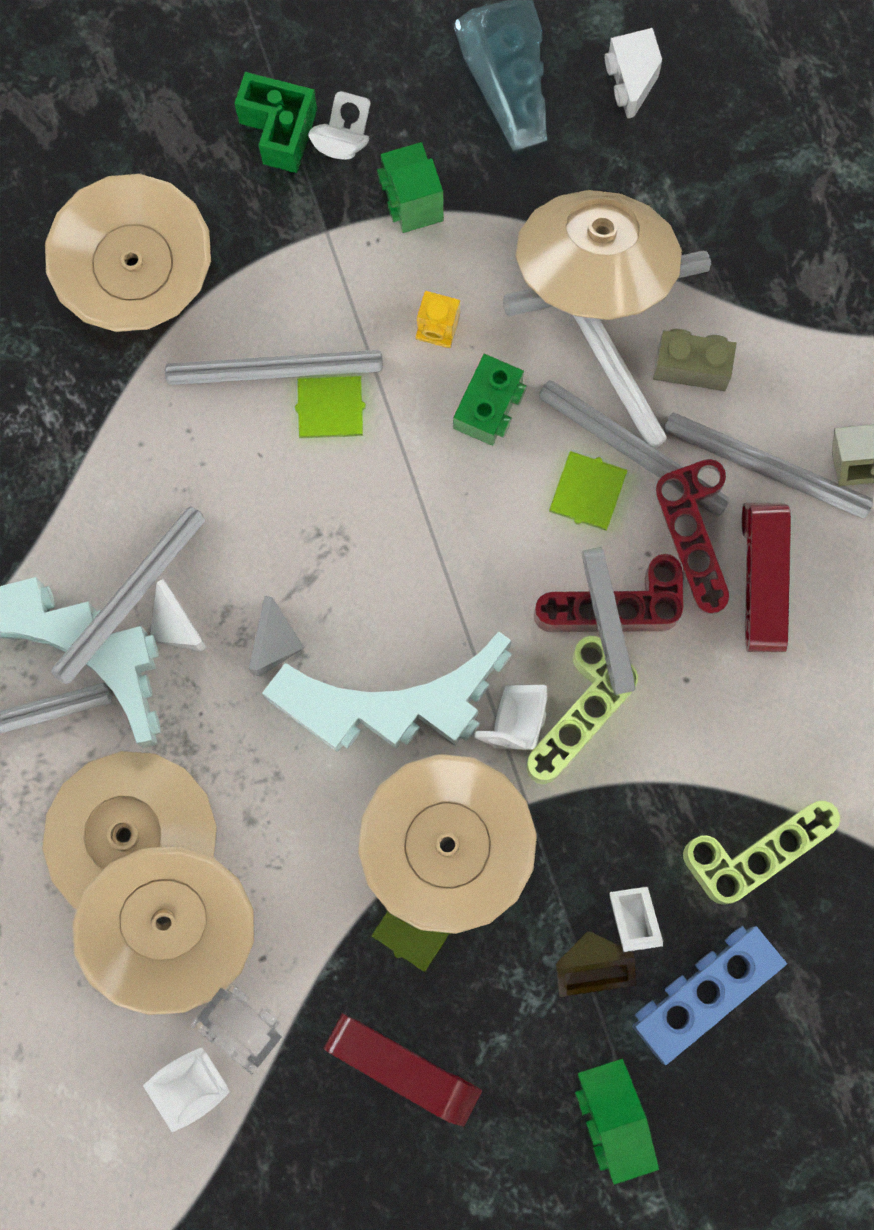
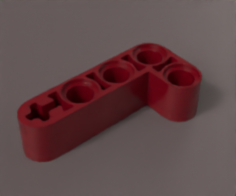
(699, 540)
(767, 575)
(643, 602)
(403, 1070)

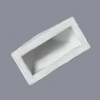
(171, 623)
(636, 919)

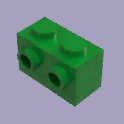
(489, 399)

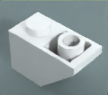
(636, 66)

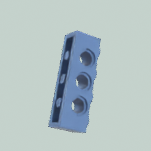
(761, 964)

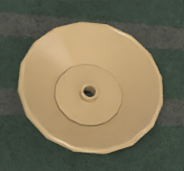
(123, 221)
(598, 255)
(117, 793)
(440, 801)
(168, 964)

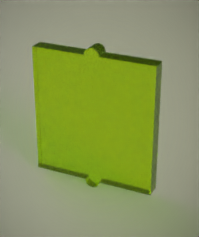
(330, 407)
(588, 490)
(408, 941)

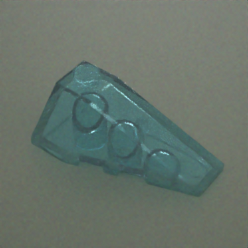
(504, 57)

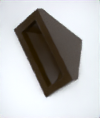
(595, 966)

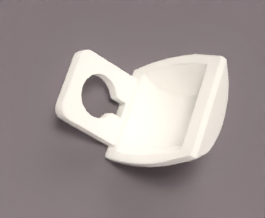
(334, 138)
(518, 718)
(186, 1089)

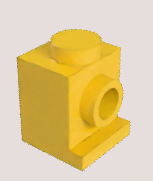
(437, 319)

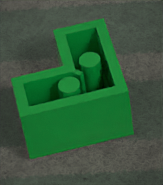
(283, 114)
(411, 187)
(616, 1122)

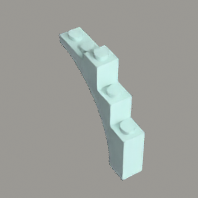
(118, 661)
(441, 704)

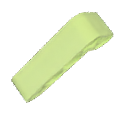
(577, 717)
(768, 847)

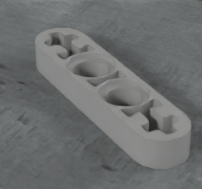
(608, 620)

